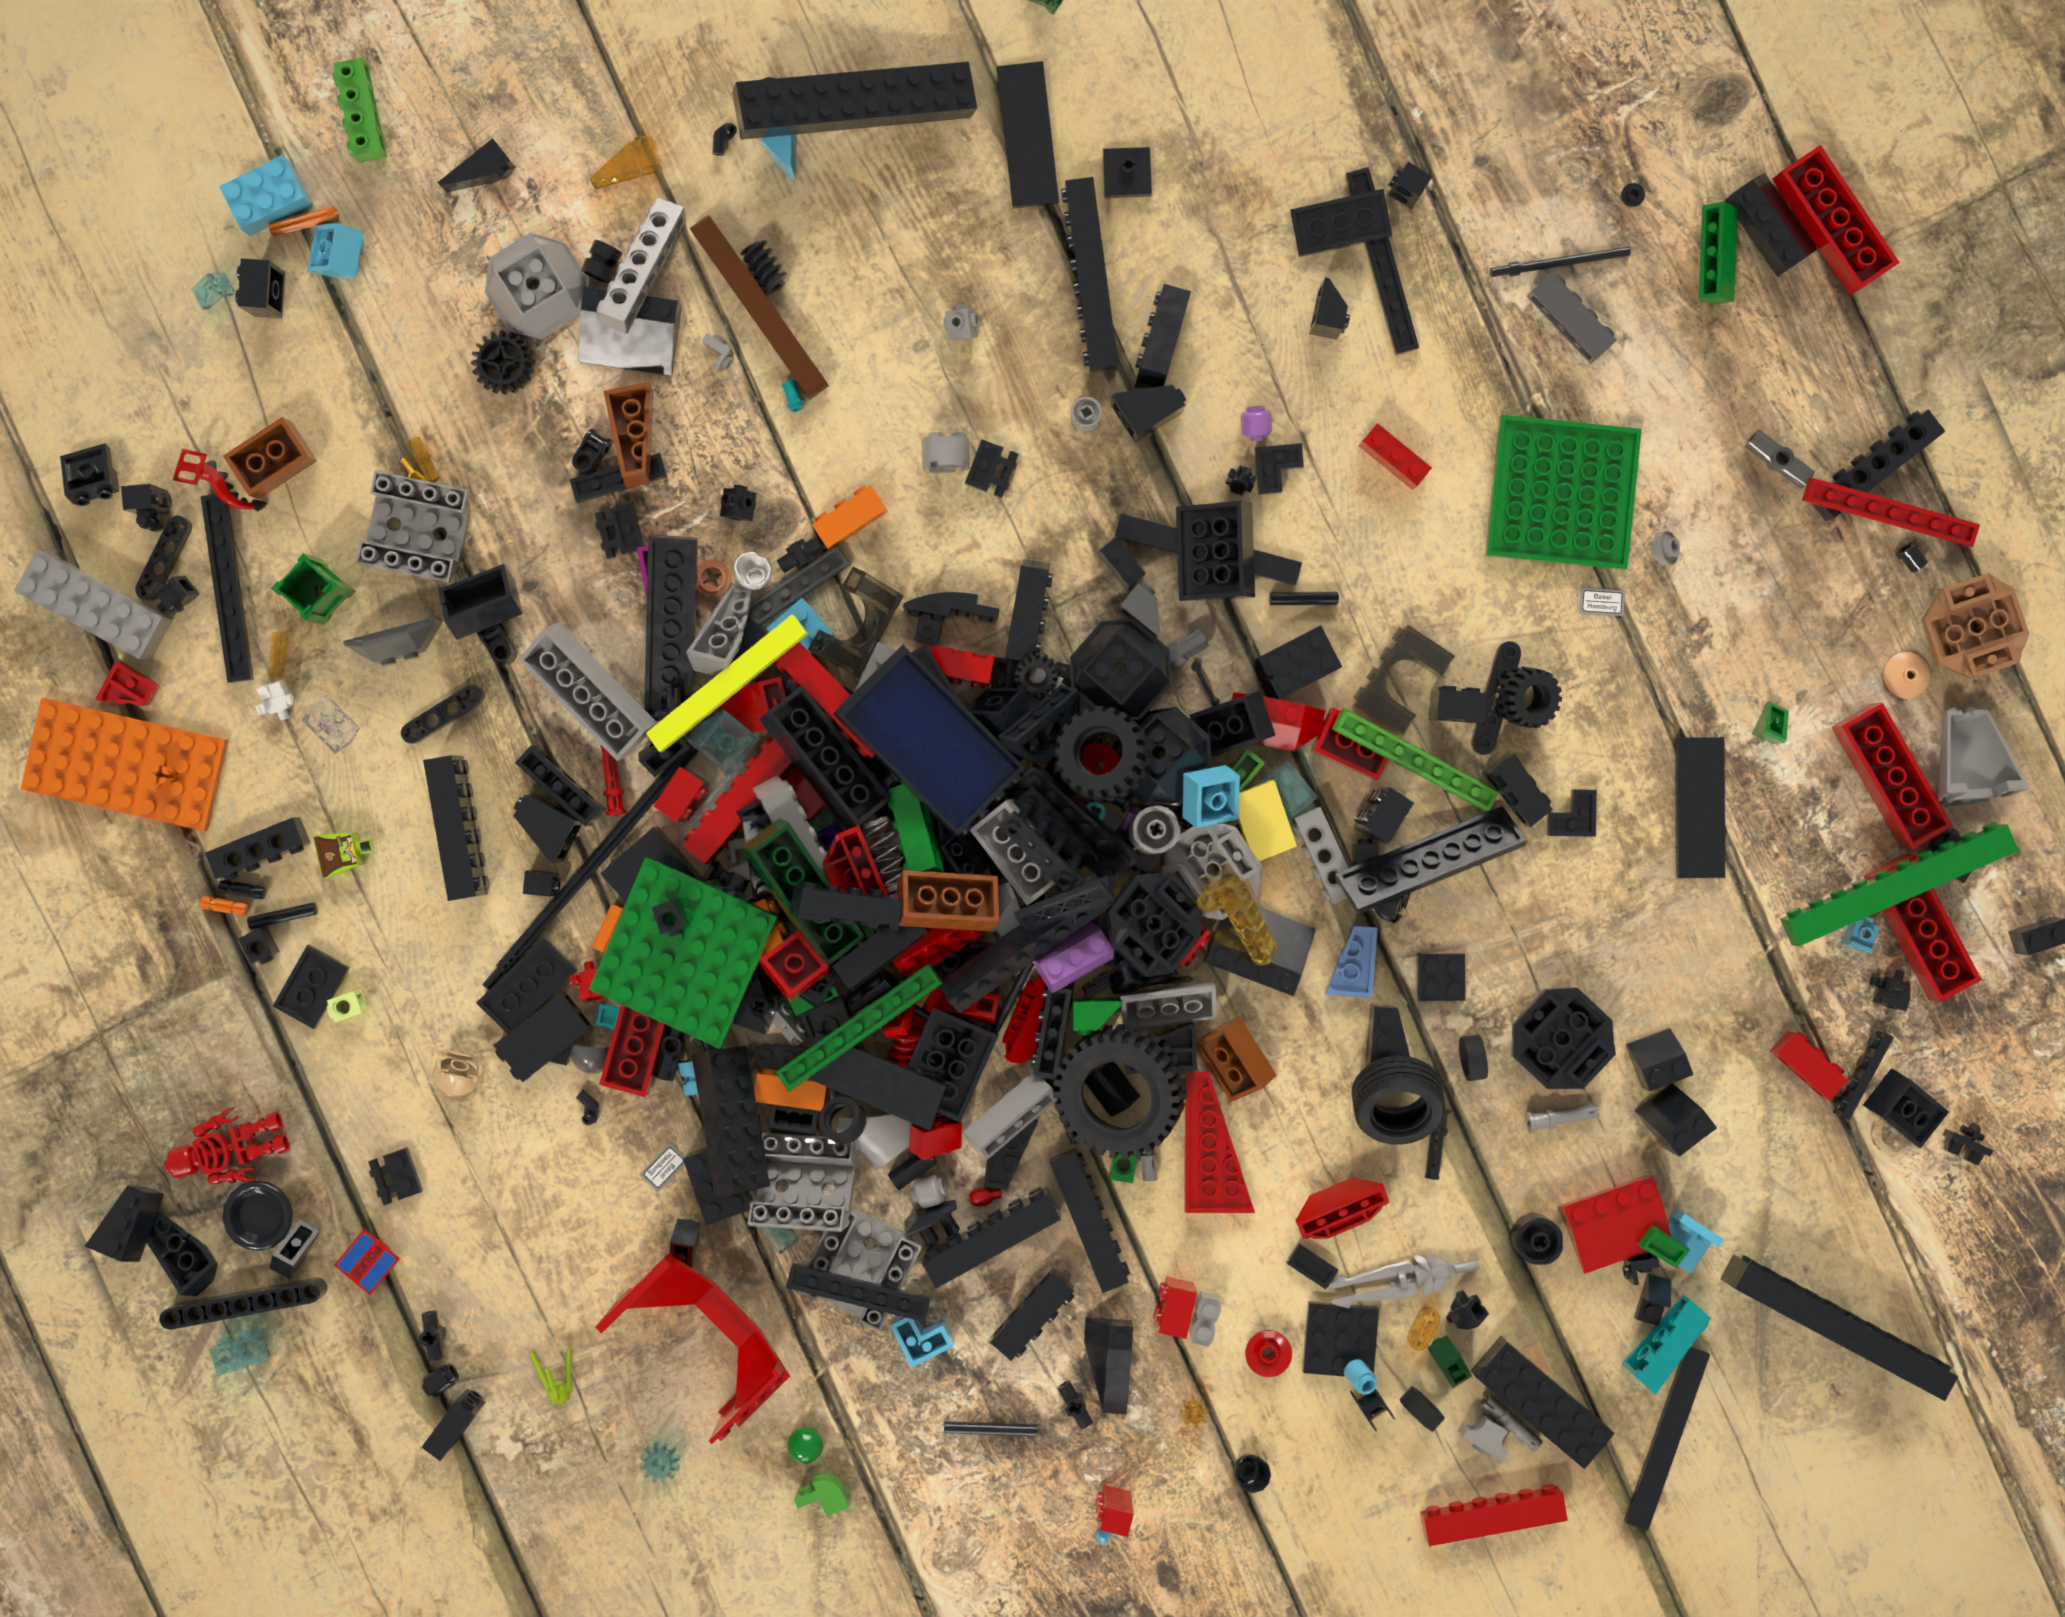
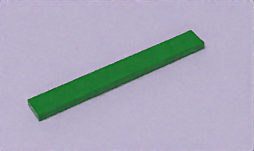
(859, 1027)

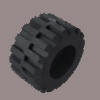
(1544, 702)

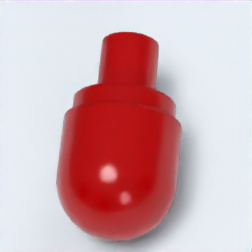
(984, 1196)

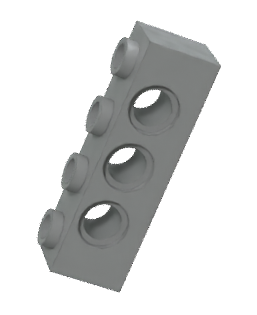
(1315, 819)

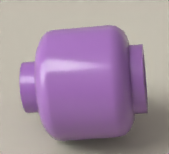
(1256, 423)

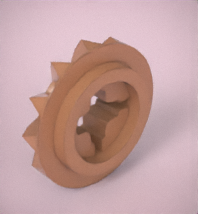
(716, 567)

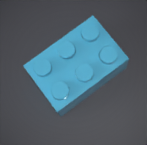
(265, 195)

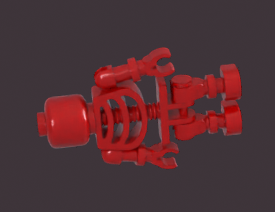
(190, 1159)

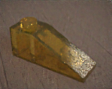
(631, 162)

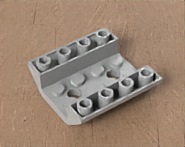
(422, 511)
(808, 1167)
(848, 1256)

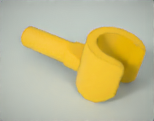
(412, 473)

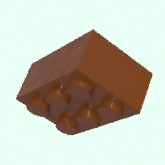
(270, 458)

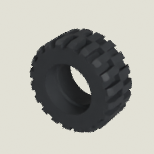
(1081, 732)

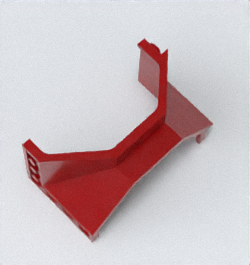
(758, 1365)

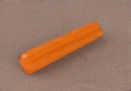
(303, 221)

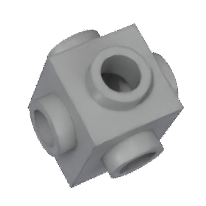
(961, 322)

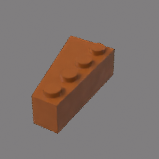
(631, 425)

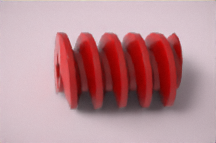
(904, 1047)

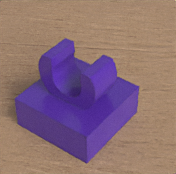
(828, 834)

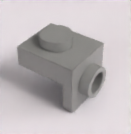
(718, 345)

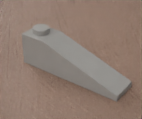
(722, 632)

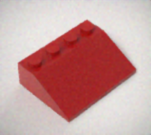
(1612, 1222)

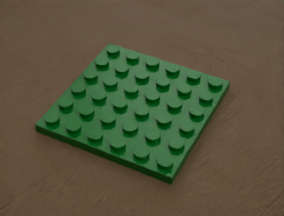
(1563, 492)
(686, 978)

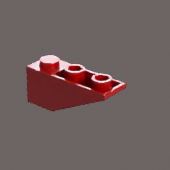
(983, 1010)

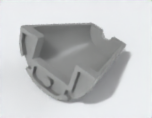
(1975, 760)

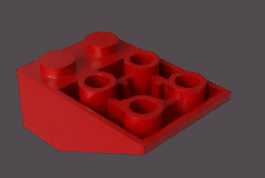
(755, 701)

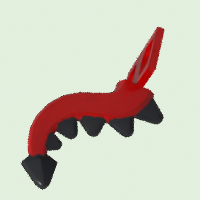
(209, 473)

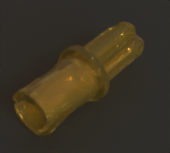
(423, 459)

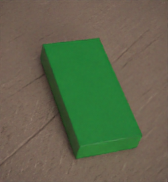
(1663, 1246)

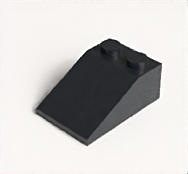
(1906, 1108)

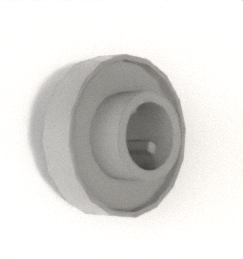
(1665, 548)

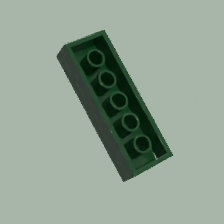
(786, 862)

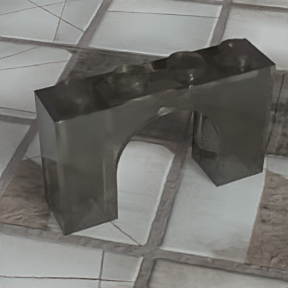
(879, 604)
(1374, 697)

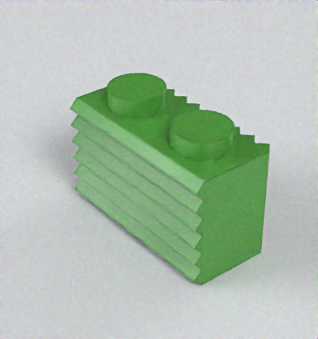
(1247, 767)

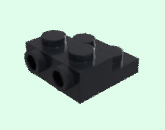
(89, 475)

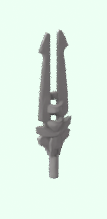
(1429, 1274)

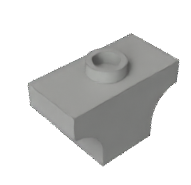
(1486, 1436)

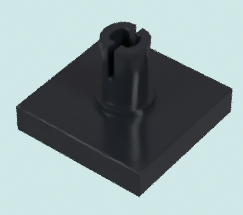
(1127, 172)

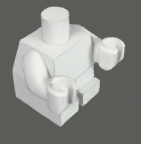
(275, 698)

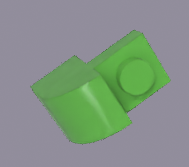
(826, 1489)

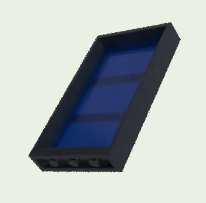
(929, 741)

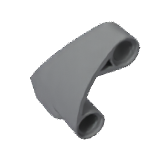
(882, 1137)

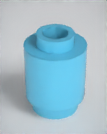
(1360, 1376)

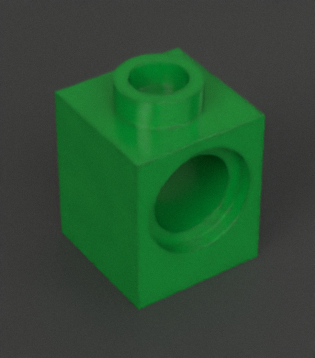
(1122, 1175)

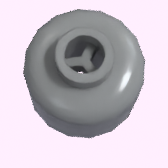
(929, 1191)

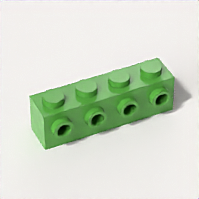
(360, 110)

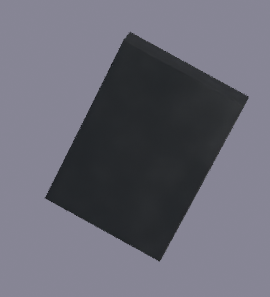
(310, 986)

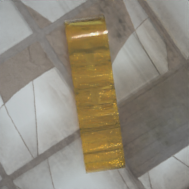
(1259, 945)

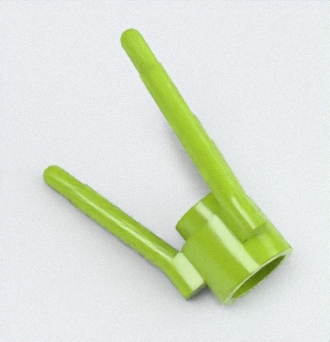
(556, 1390)

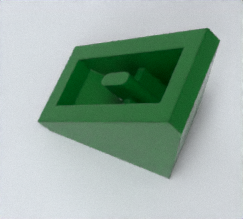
(1772, 724)

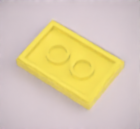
(1264, 821)

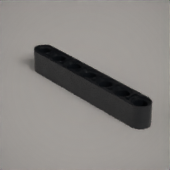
(233, 1307)

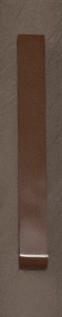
(759, 307)

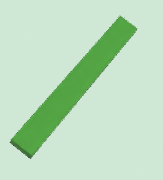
(1415, 760)

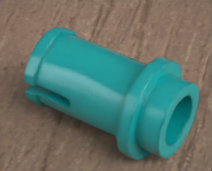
(793, 396)

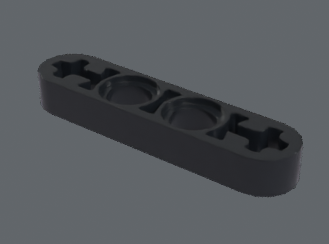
(159, 555)
(444, 717)

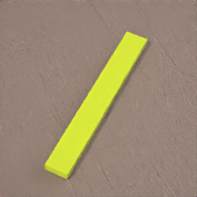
(727, 683)

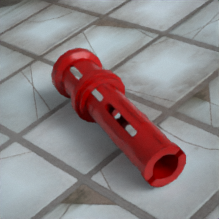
(610, 792)

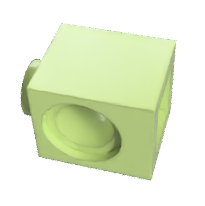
(356, 1002)

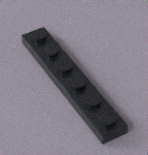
(858, 1292)

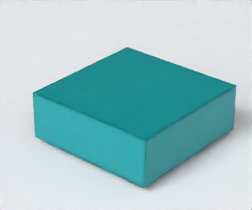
(607, 1015)

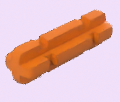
(224, 905)

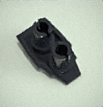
(924, 1218)

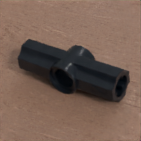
(668, 1058)

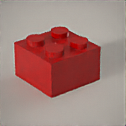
(682, 795)
(794, 965)
(1175, 1307)

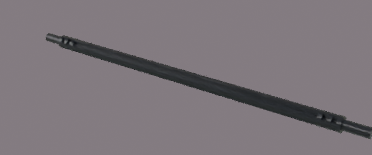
(588, 868)

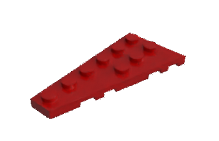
(1211, 1166)

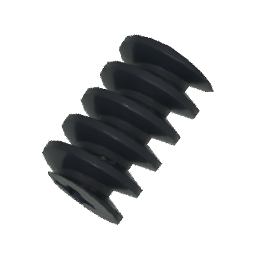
(764, 267)

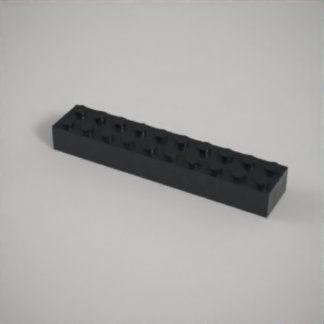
(854, 100)
(1840, 1326)

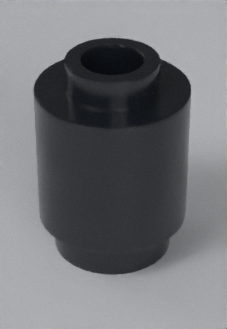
(440, 1380)

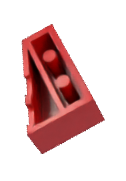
(964, 665)

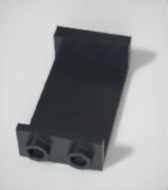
(542, 1036)

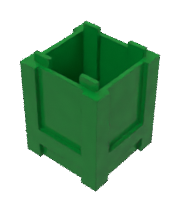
(301, 585)

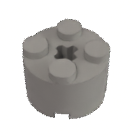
(945, 453)
(1166, 824)

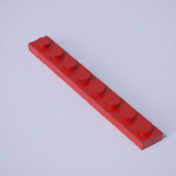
(1890, 512)

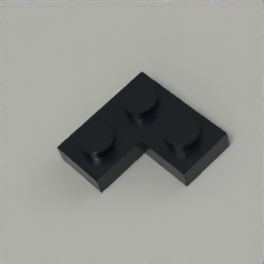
(1270, 462)
(1580, 820)

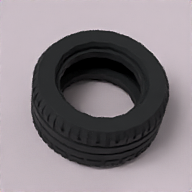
(1393, 1076)

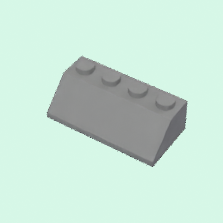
(1013, 862)
(1169, 1005)

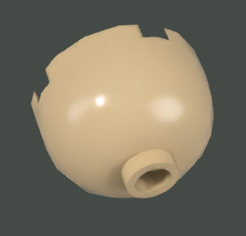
(456, 1074)

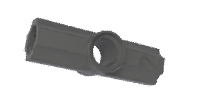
(1792, 467)
(1187, 647)

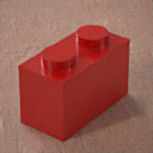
(941, 1139)

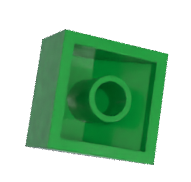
(1092, 1013)

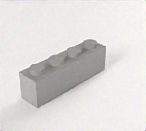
(1009, 1116)

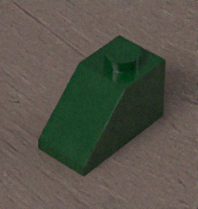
(1449, 1361)

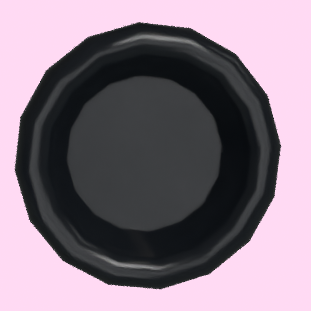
(257, 1215)

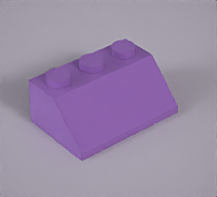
(1074, 957)

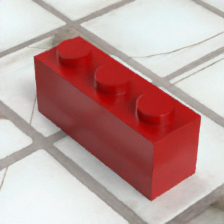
(1395, 456)
(1810, 1064)
(1114, 1510)

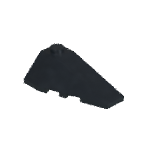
(1109, 1354)

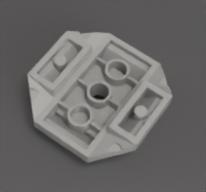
(555, 300)
(1219, 844)

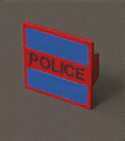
(367, 1261)

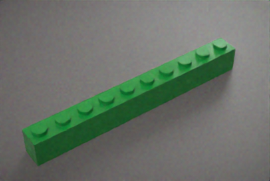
(1899, 884)

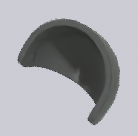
(589, 1059)

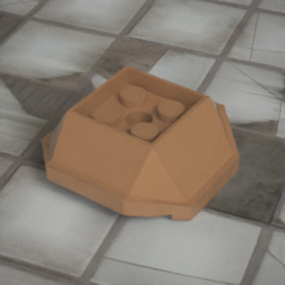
(1998, 621)

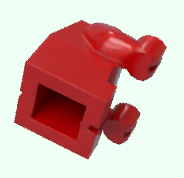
(583, 981)

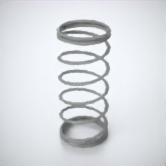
(884, 819)

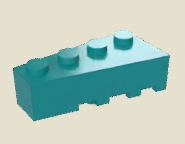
(1667, 1344)

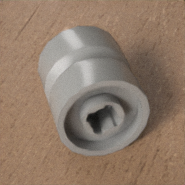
(1086, 414)

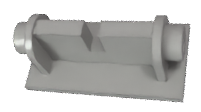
(795, 1030)

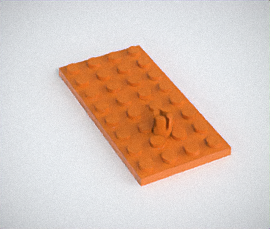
(124, 764)

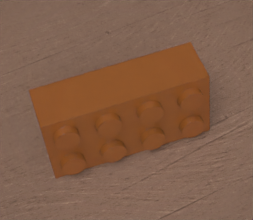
(948, 900)

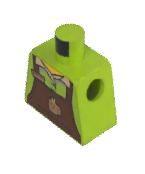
(340, 852)

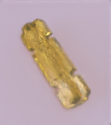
(277, 655)

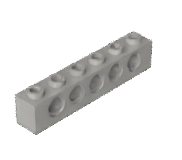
(622, 315)

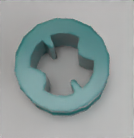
(1101, 815)

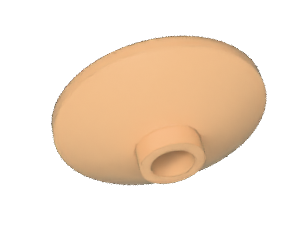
(1896, 677)

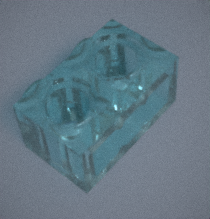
(241, 1355)

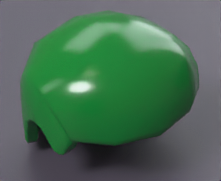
(805, 1445)

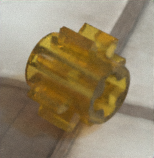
(1195, 1419)

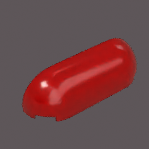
(1024, 1023)

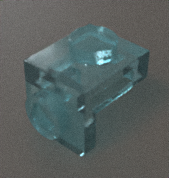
(212, 289)
(780, 1237)

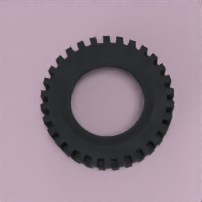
(1146, 1058)

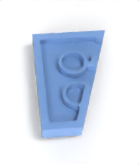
(1355, 965)

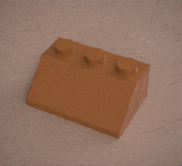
(1235, 1059)

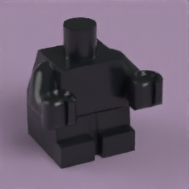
(174, 594)
(1892, 991)
(1466, 1312)

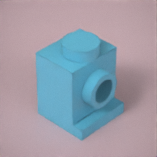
(1854, 938)

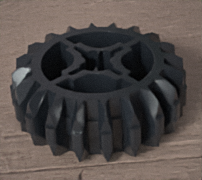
(484, 361)

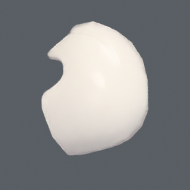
(752, 571)

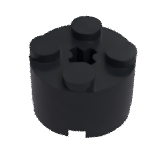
(1550, 1236)

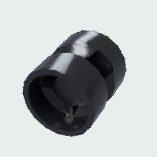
(601, 261)

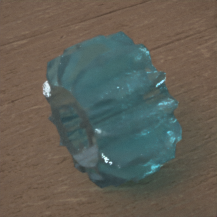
(651, 1462)

